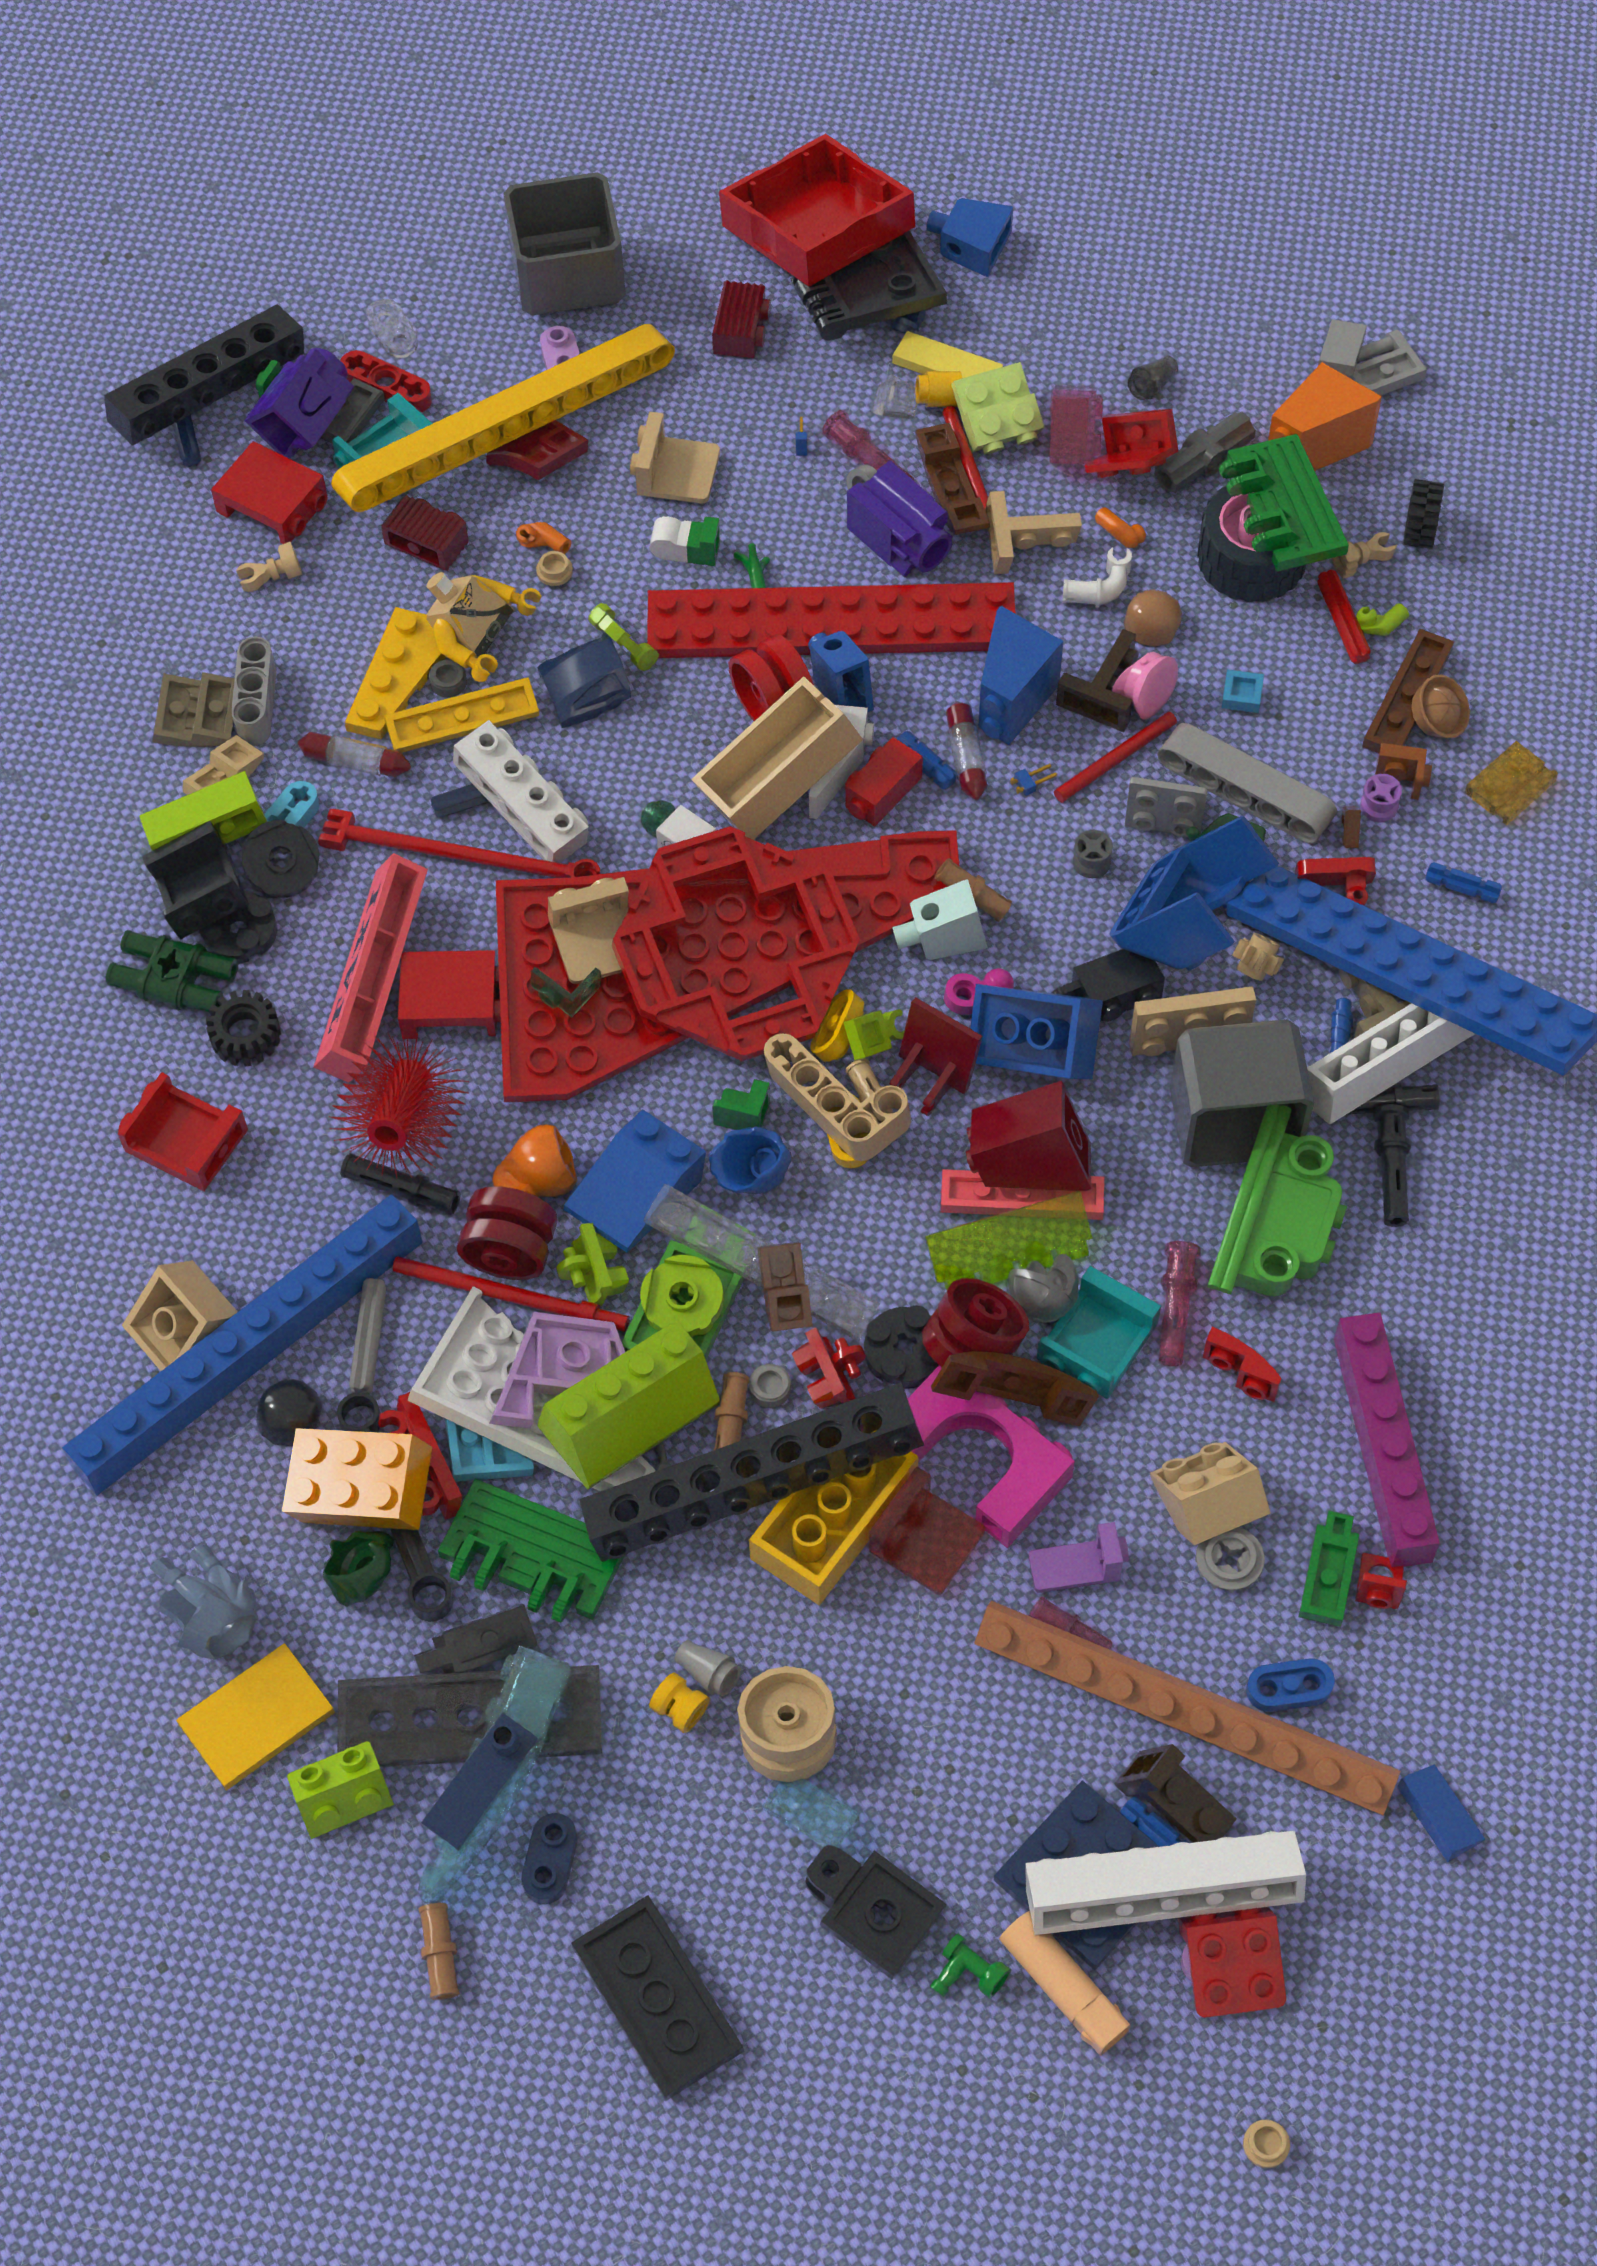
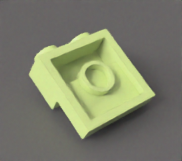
(997, 408)

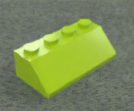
(630, 1404)

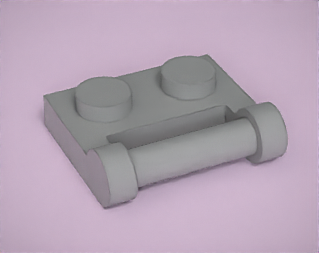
(1390, 370)

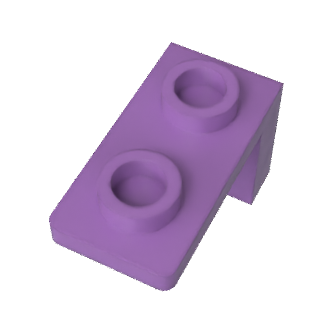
(1081, 1562)

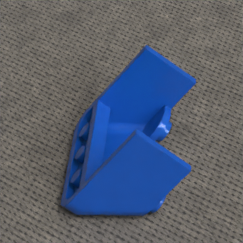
(1175, 902)

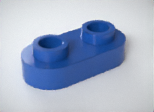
(1288, 1684)

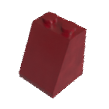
(1031, 1142)

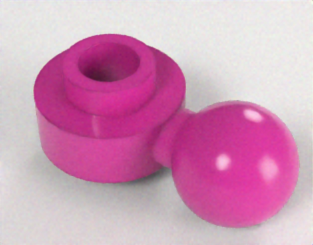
(965, 984)

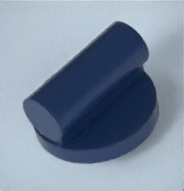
(908, 322)

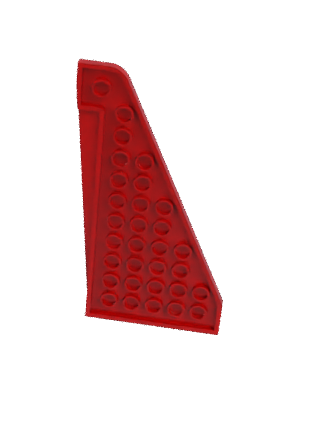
(724, 943)

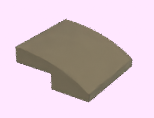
(194, 711)

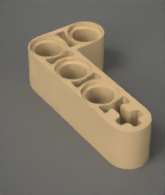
(830, 1093)

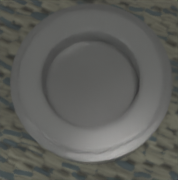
(447, 678)

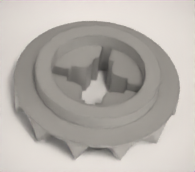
(1233, 1542)

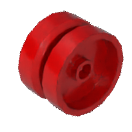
(766, 675)

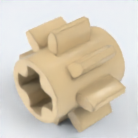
(1258, 956)

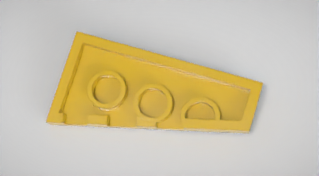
(394, 673)

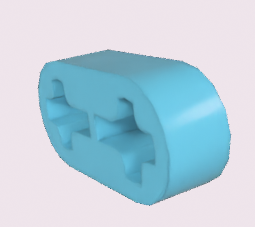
(286, 809)

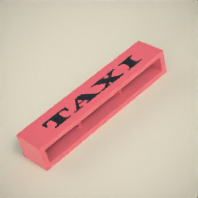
(371, 967)

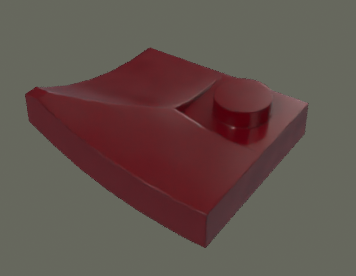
(540, 450)

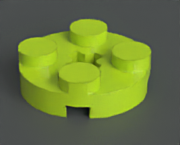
(668, 1279)

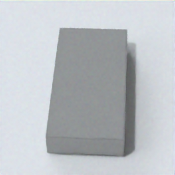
(1343, 346)

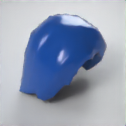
(750, 1160)

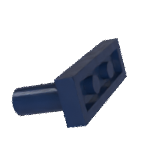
(480, 1781)

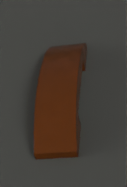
(949, 480)
(1017, 1379)

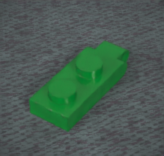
(1330, 1570)

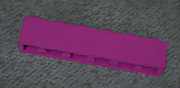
(1386, 1440)

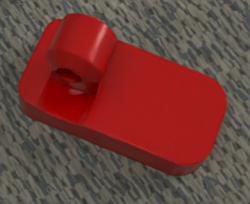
(1351, 871)

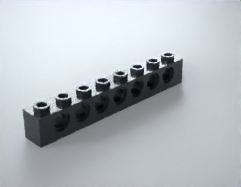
(764, 1456)

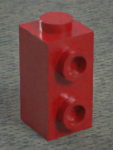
(882, 781)

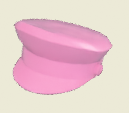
(1148, 683)

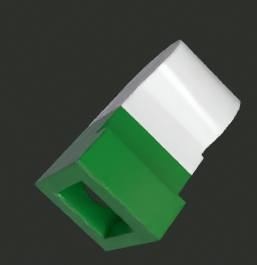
(686, 540)

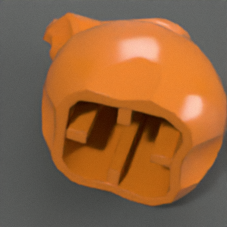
(538, 1164)

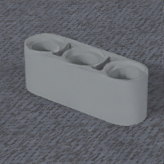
(254, 690)

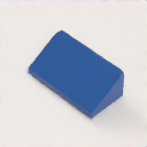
(1440, 1812)

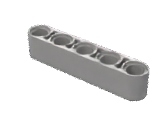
(1247, 783)

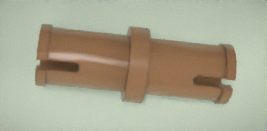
(983, 895)
(732, 1412)
(439, 1951)

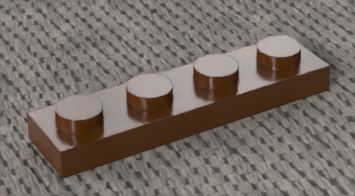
(1395, 716)

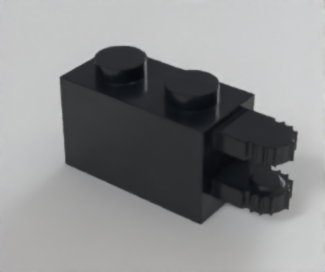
(1117, 980)

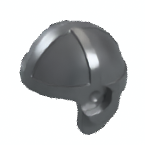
(1045, 1294)

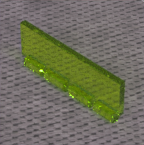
(1008, 1237)

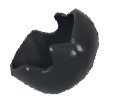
(287, 1407)

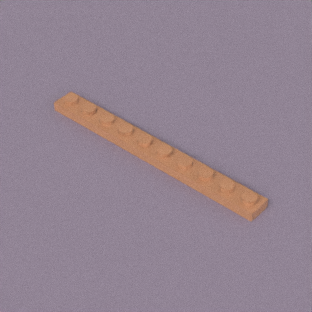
(1188, 1707)

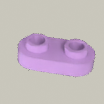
(558, 345)

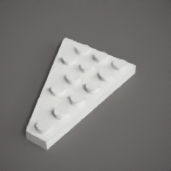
(468, 1378)

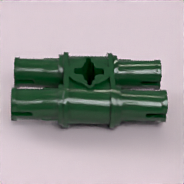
(171, 971)

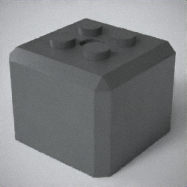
(565, 243)
(1228, 1079)

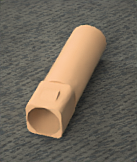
(1066, 1984)

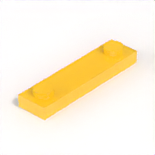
(461, 715)

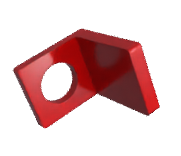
(1379, 1590)

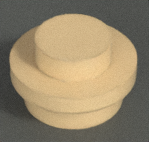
(554, 568)
(1266, 2144)

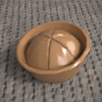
(1441, 707)

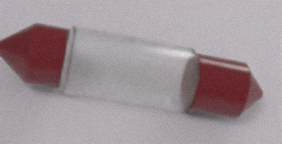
(966, 750)
(354, 754)

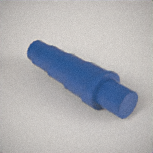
(1341, 1023)

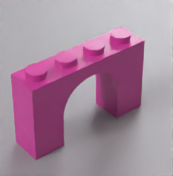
(1037, 1465)

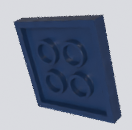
(1075, 1828)

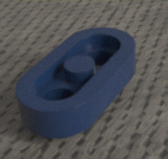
(549, 1856)

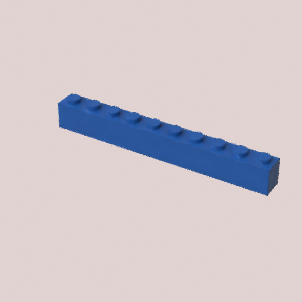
(242, 1345)

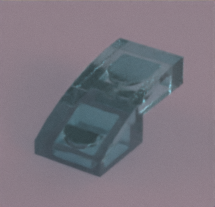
(811, 1811)

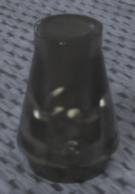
(1150, 378)

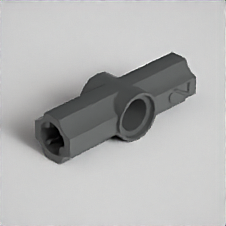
(1204, 452)

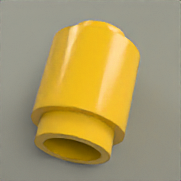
(935, 388)

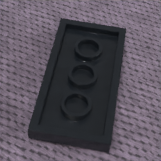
(657, 1997)

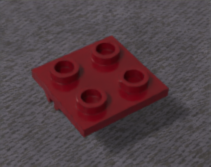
(939, 1046)

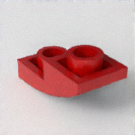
(1255, 1374)

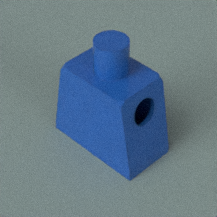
(973, 233)
(840, 659)

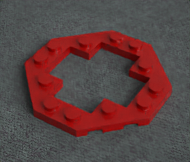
(702, 1012)

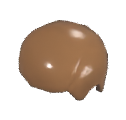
(1153, 617)

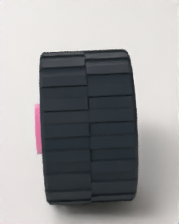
(1229, 557)

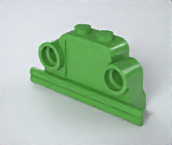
(1280, 1212)

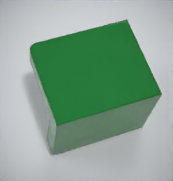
(742, 1109)

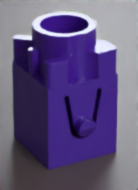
(301, 402)
(898, 521)

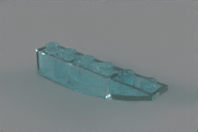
(530, 1699)

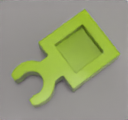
(872, 1033)

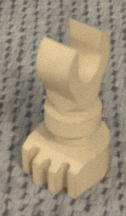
(1363, 552)
(262, 572)

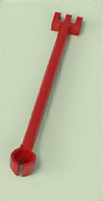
(341, 829)

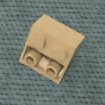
(1211, 1492)

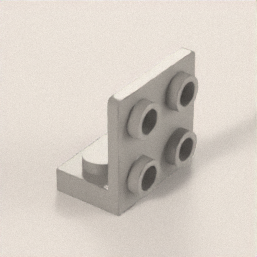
(1164, 806)

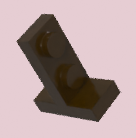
(1096, 698)
(1175, 1794)

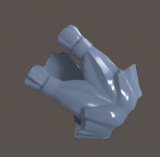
(212, 1613)

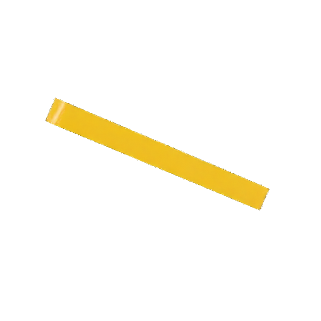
(502, 418)

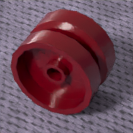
(507, 1233)
(974, 1319)

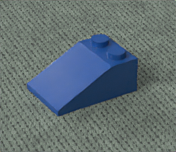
(1036, 1031)
(630, 1176)

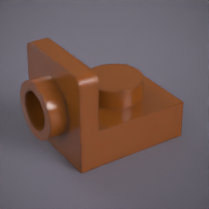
(1405, 764)

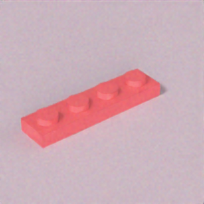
(967, 1194)

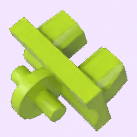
(587, 1267)

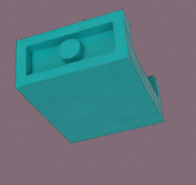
(401, 422)
(1100, 1332)

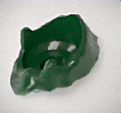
(358, 1566)

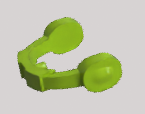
(642, 654)

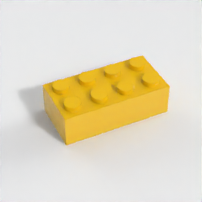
(824, 1528)

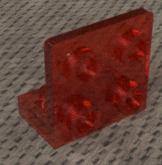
(924, 1534)

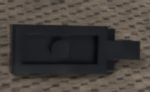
(479, 1642)

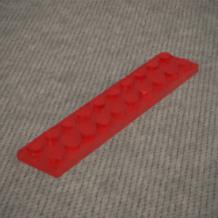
(873, 616)

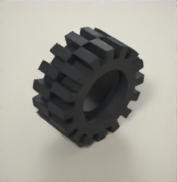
(1423, 513)
(240, 1009)

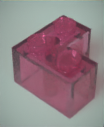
(1073, 424)

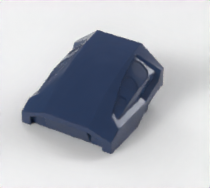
(585, 681)

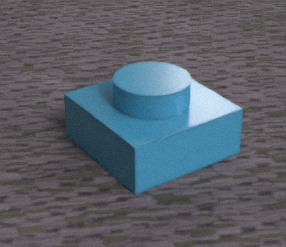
(1242, 691)

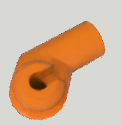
(542, 534)
(1127, 535)

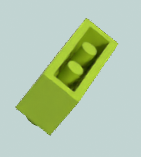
(228, 805)

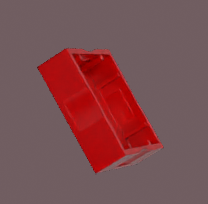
(817, 209)

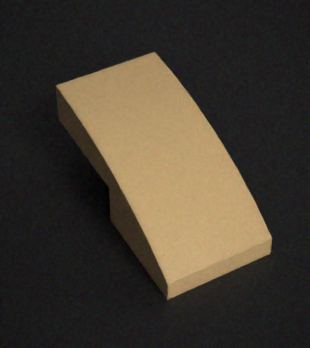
(225, 761)

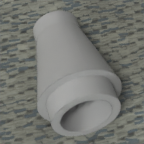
(710, 1668)

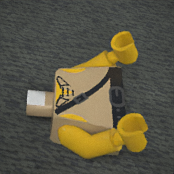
(470, 617)

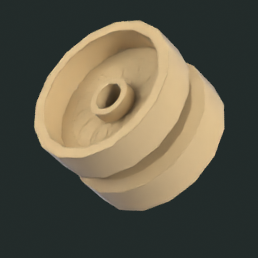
(787, 1723)

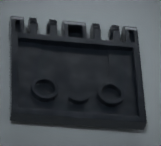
(873, 289)

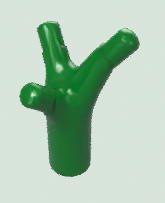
(753, 566)

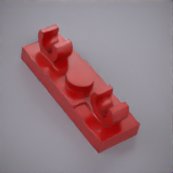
(440, 1481)

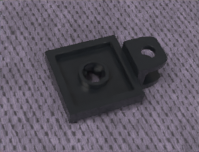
(860, 1889)

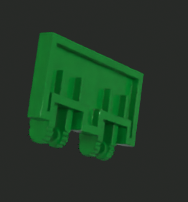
(1286, 502)
(534, 1546)

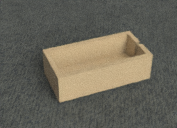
(777, 758)

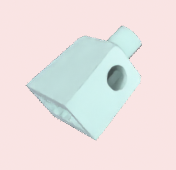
(943, 923)

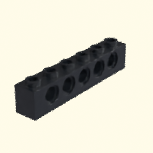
(203, 374)

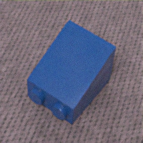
(1017, 675)

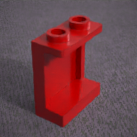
(271, 491)
(448, 990)
(181, 1133)

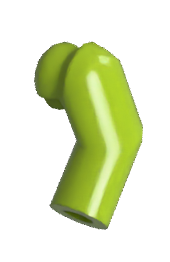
(1381, 624)

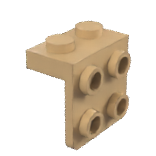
(672, 465)
(586, 924)

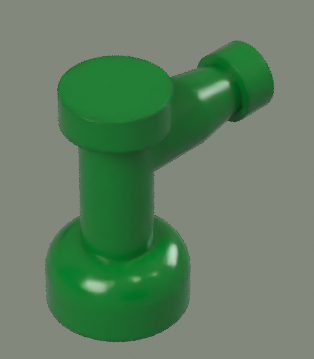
(962, 1957)

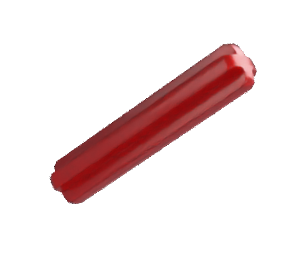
(1344, 616)

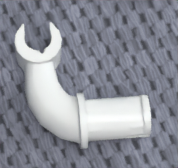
(1100, 591)

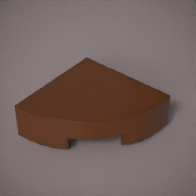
(1351, 819)

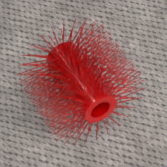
(399, 1104)

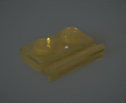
(1511, 782)

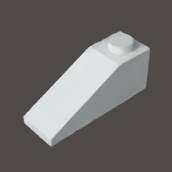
(829, 785)

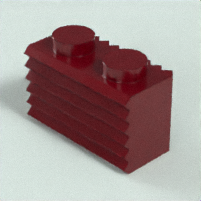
(739, 319)
(425, 532)

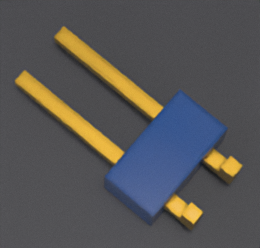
(1026, 783)

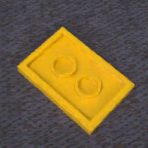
(255, 1716)

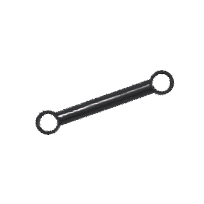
(407, 1541)

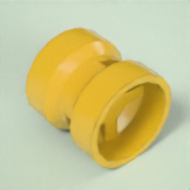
(679, 1702)

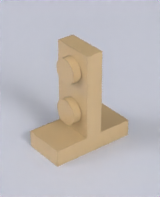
(1025, 531)

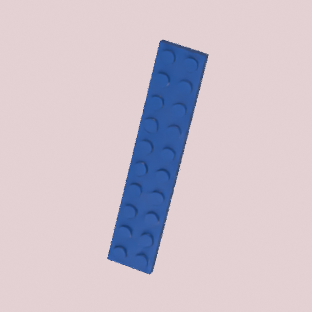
(1418, 968)

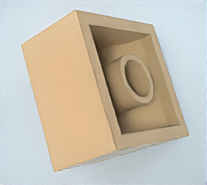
(176, 1312)

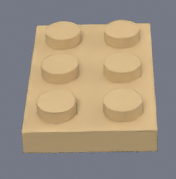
(1162, 1021)

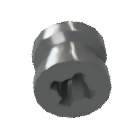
(1092, 844)

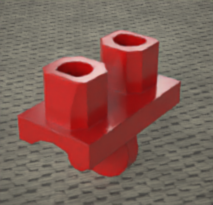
(821, 1354)

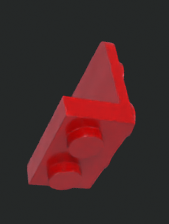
(1135, 442)
(1234, 1961)

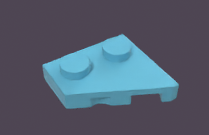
(481, 1458)

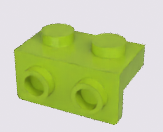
(339, 1789)

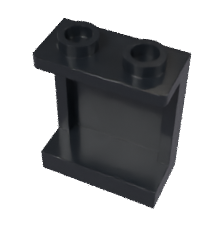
(196, 880)

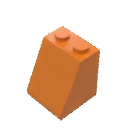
(1329, 415)

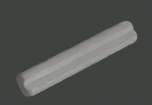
(367, 1335)

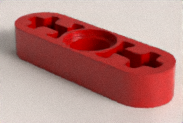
(378, 369)

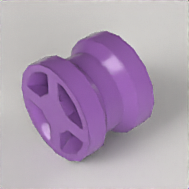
(1382, 788)

